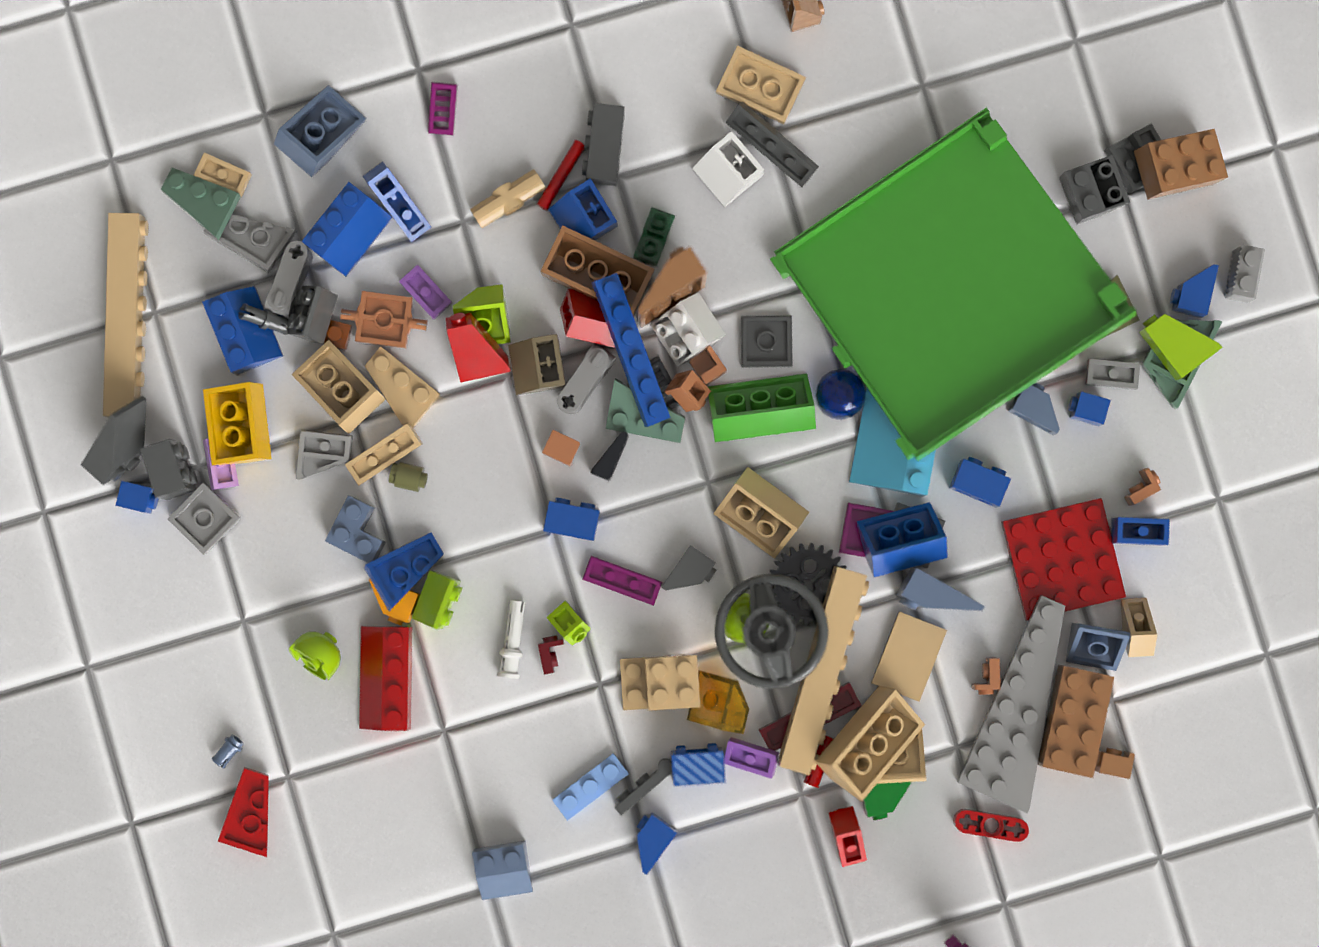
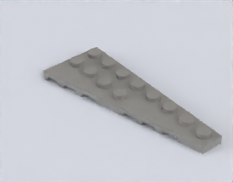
(1011, 736)

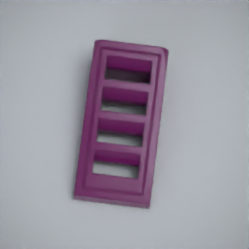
(452, 109)

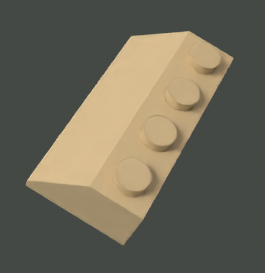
(870, 742)

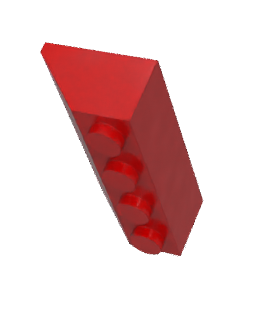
(385, 678)

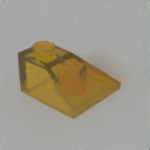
(720, 704)

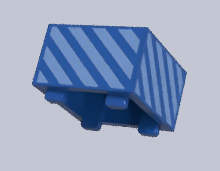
(698, 765)

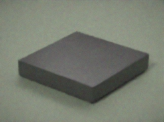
(766, 341)

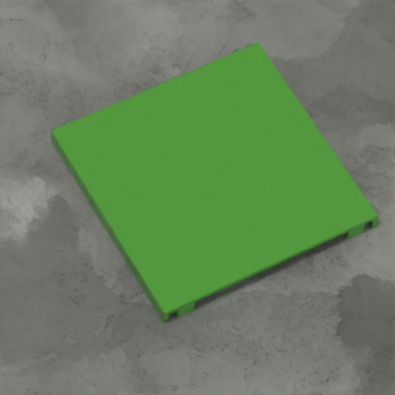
(952, 285)

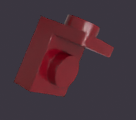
(549, 658)

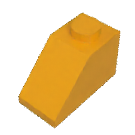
(402, 610)

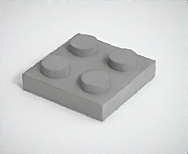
(204, 518)

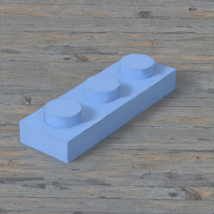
(590, 786)

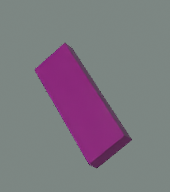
(622, 580)

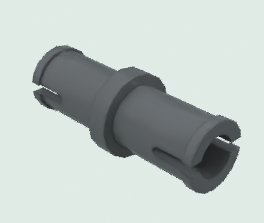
(264, 319)

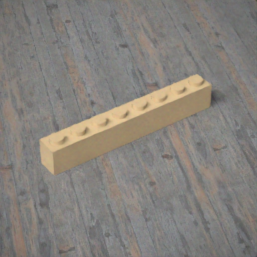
(124, 310)
(816, 690)

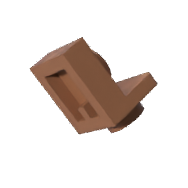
(1139, 491)
(991, 672)

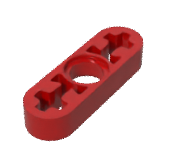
(971, 828)

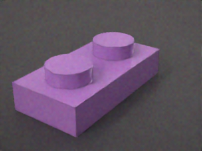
(425, 292)
(751, 757)

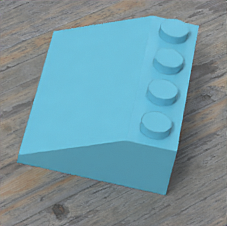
(881, 462)

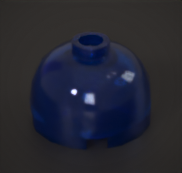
(840, 394)

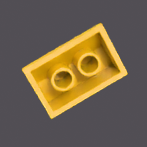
(237, 423)

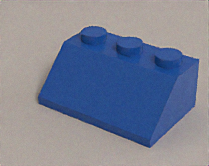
(347, 229)
(241, 341)
(902, 539)

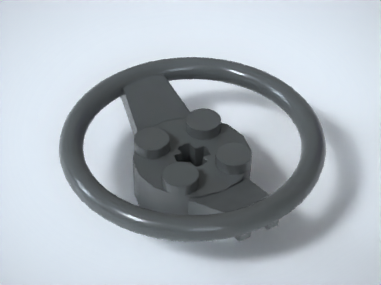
(774, 651)

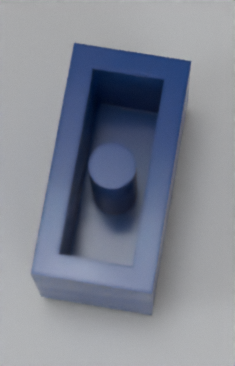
(980, 482)
(572, 520)
(1140, 531)

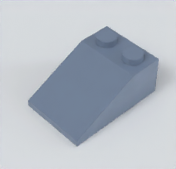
(318, 130)
(928, 592)

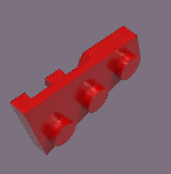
(248, 814)

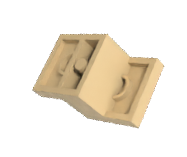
(660, 682)

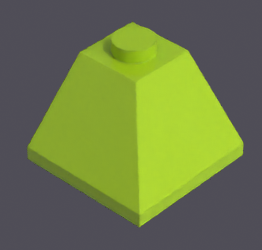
(489, 309)

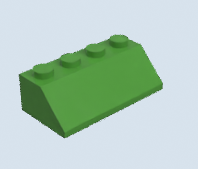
(761, 407)

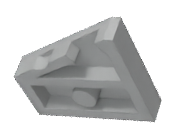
(321, 452)

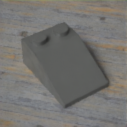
(118, 443)

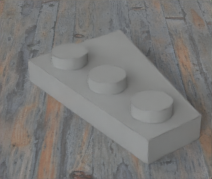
(255, 240)

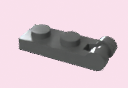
(644, 786)

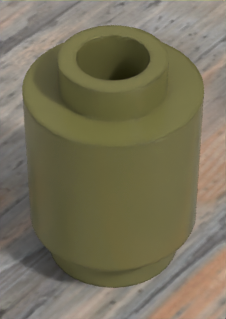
(408, 476)

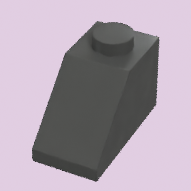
(691, 570)

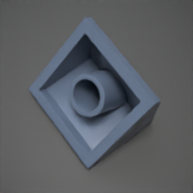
(1096, 646)

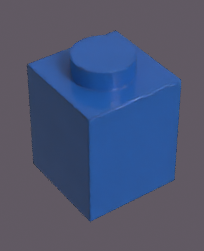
(1089, 408)
(136, 497)

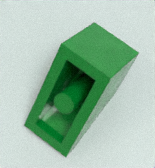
(884, 799)

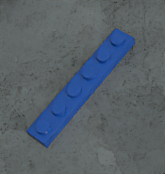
(631, 350)

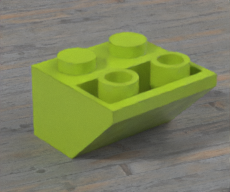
(436, 600)

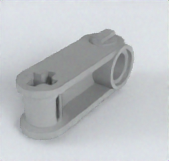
(289, 279)
(586, 378)

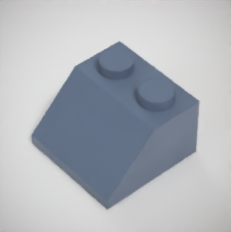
(502, 870)

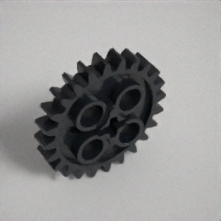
(793, 566)

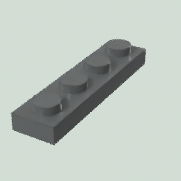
(772, 144)

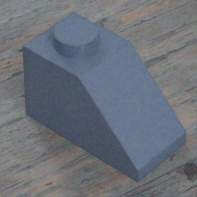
(1036, 408)

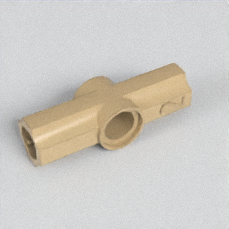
(508, 198)

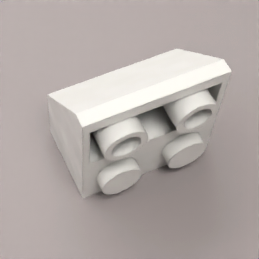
(728, 169)
(687, 329)

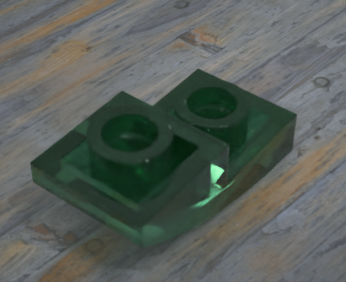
(654, 236)

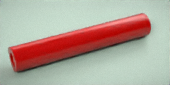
(561, 175)

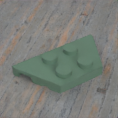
(1174, 389)

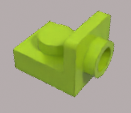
(568, 623)

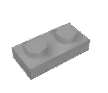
(1112, 374)

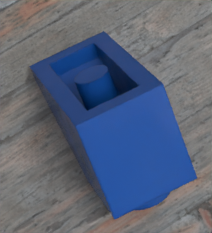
(1195, 294)
(653, 839)

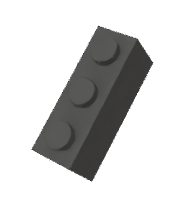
(604, 144)

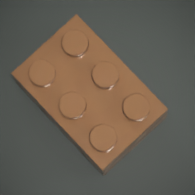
(1181, 164)

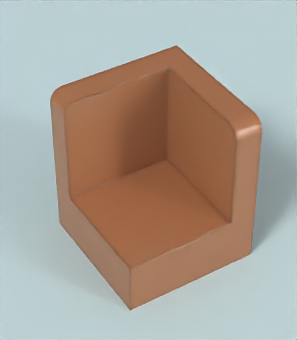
(708, 365)
(561, 448)

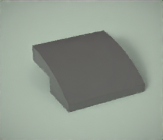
(1125, 158)

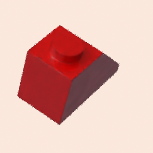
(847, 836)

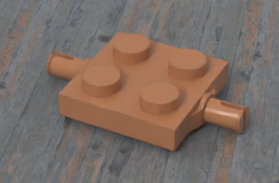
(384, 319)

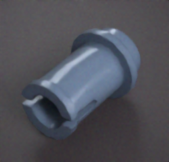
(227, 751)

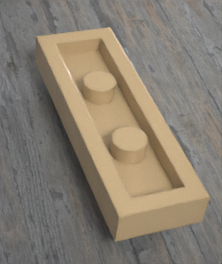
(383, 454)

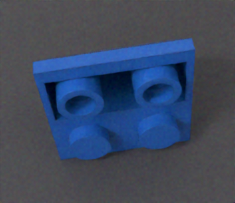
(584, 211)

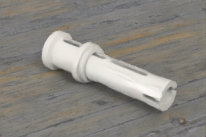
(511, 650)

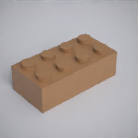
(1075, 721)

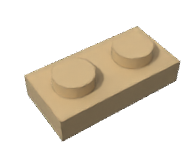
(222, 173)

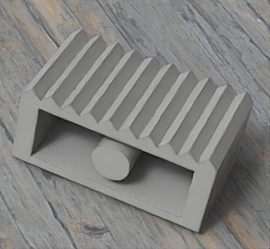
(1244, 273)

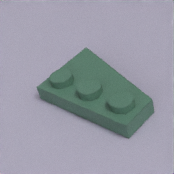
(201, 199)
(625, 417)

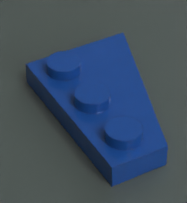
(403, 568)

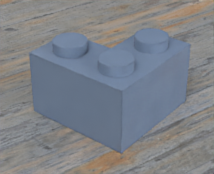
(349, 531)

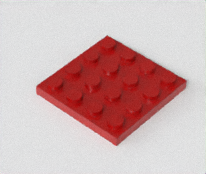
(1064, 557)

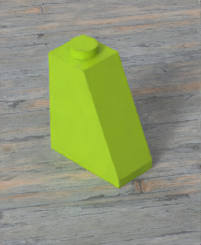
(1177, 344)

